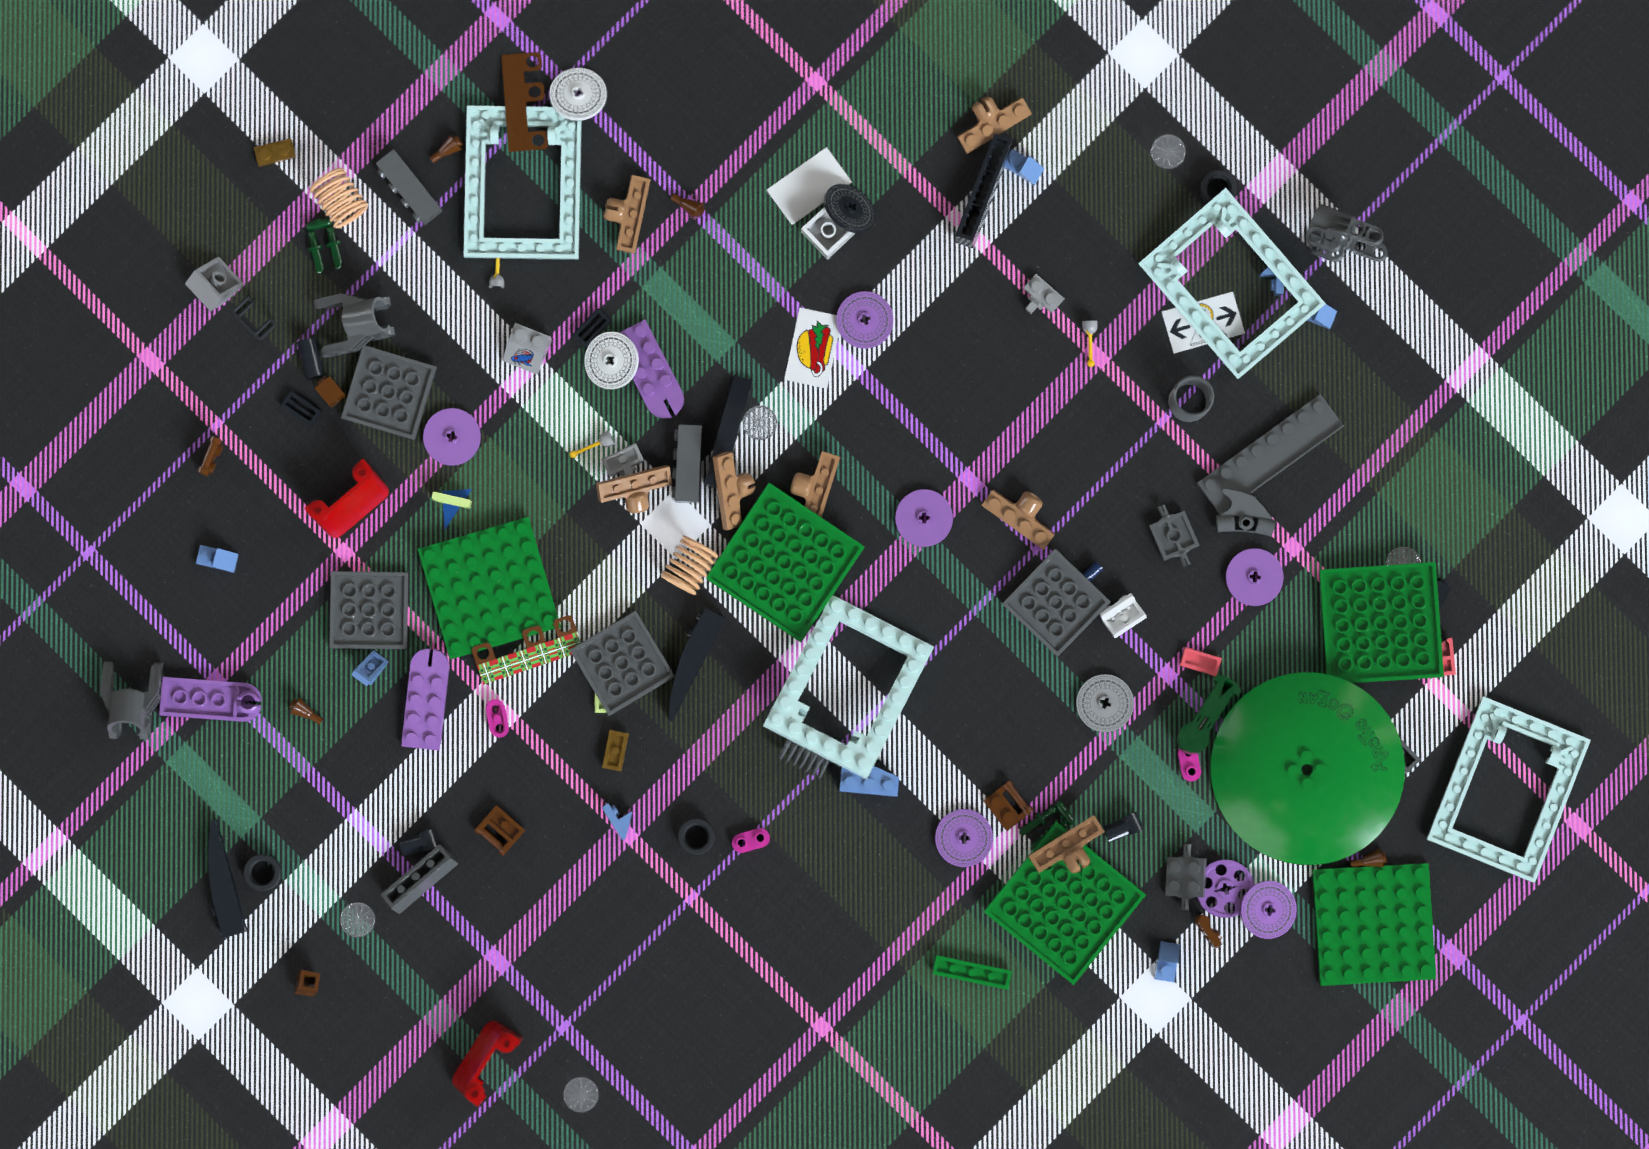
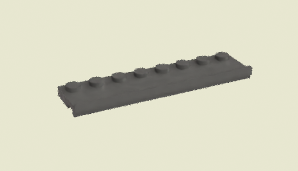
(1271, 452)

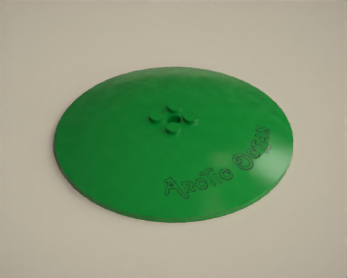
(1315, 723)

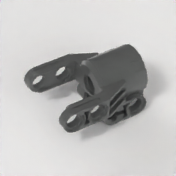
(1338, 233)
(357, 322)
(130, 704)

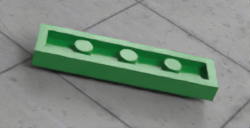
(972, 972)

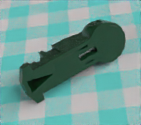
(1194, 736)

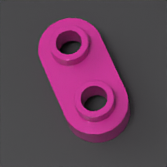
(497, 718)
(1187, 763)
(750, 840)

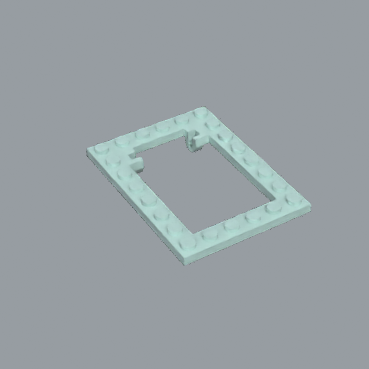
(483, 129)
(1227, 217)
(861, 750)
(1567, 755)

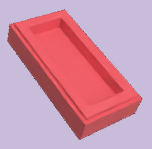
(1200, 661)

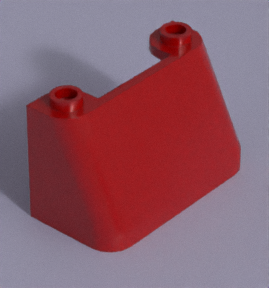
(351, 506)
(492, 1036)

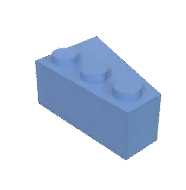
(878, 783)

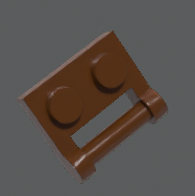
(214, 449)
(1003, 810)
(503, 825)
(1210, 934)

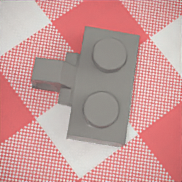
(1042, 295)
(623, 461)

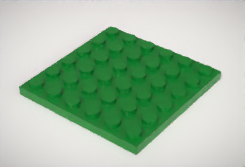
(785, 562)
(488, 587)
(1382, 622)
(1064, 913)
(1374, 924)

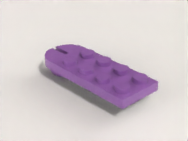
(653, 373)
(209, 699)
(426, 700)

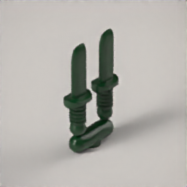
(320, 223)
(1040, 819)

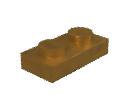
(275, 152)
(615, 750)

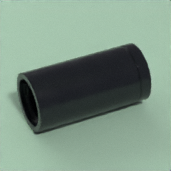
(310, 358)

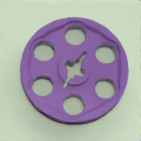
(1217, 883)

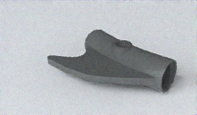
(1244, 507)

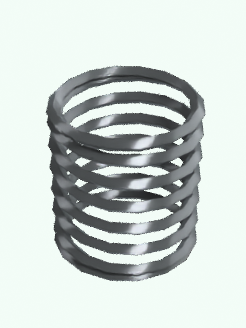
(1199, 382)
(806, 753)

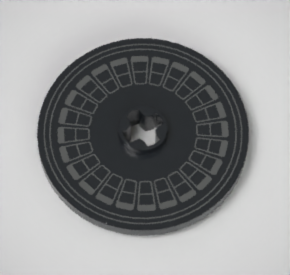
(849, 208)

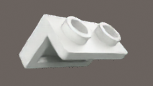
(1122, 615)

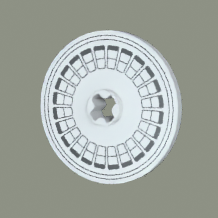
(570, 83)
(625, 360)

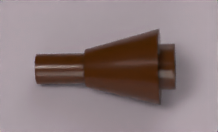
(450, 146)
(693, 208)
(301, 709)
(1376, 858)

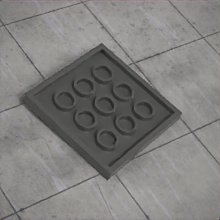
(389, 392)
(1056, 602)
(369, 610)
(622, 663)

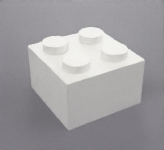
(825, 234)

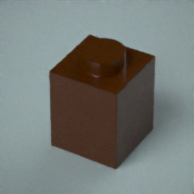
(329, 391)
(307, 983)

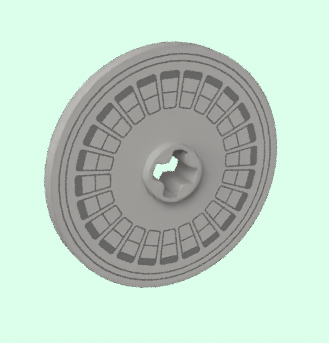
(1091, 709)

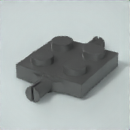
(1174, 535)
(1185, 877)

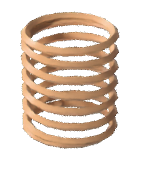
(347, 201)
(701, 550)

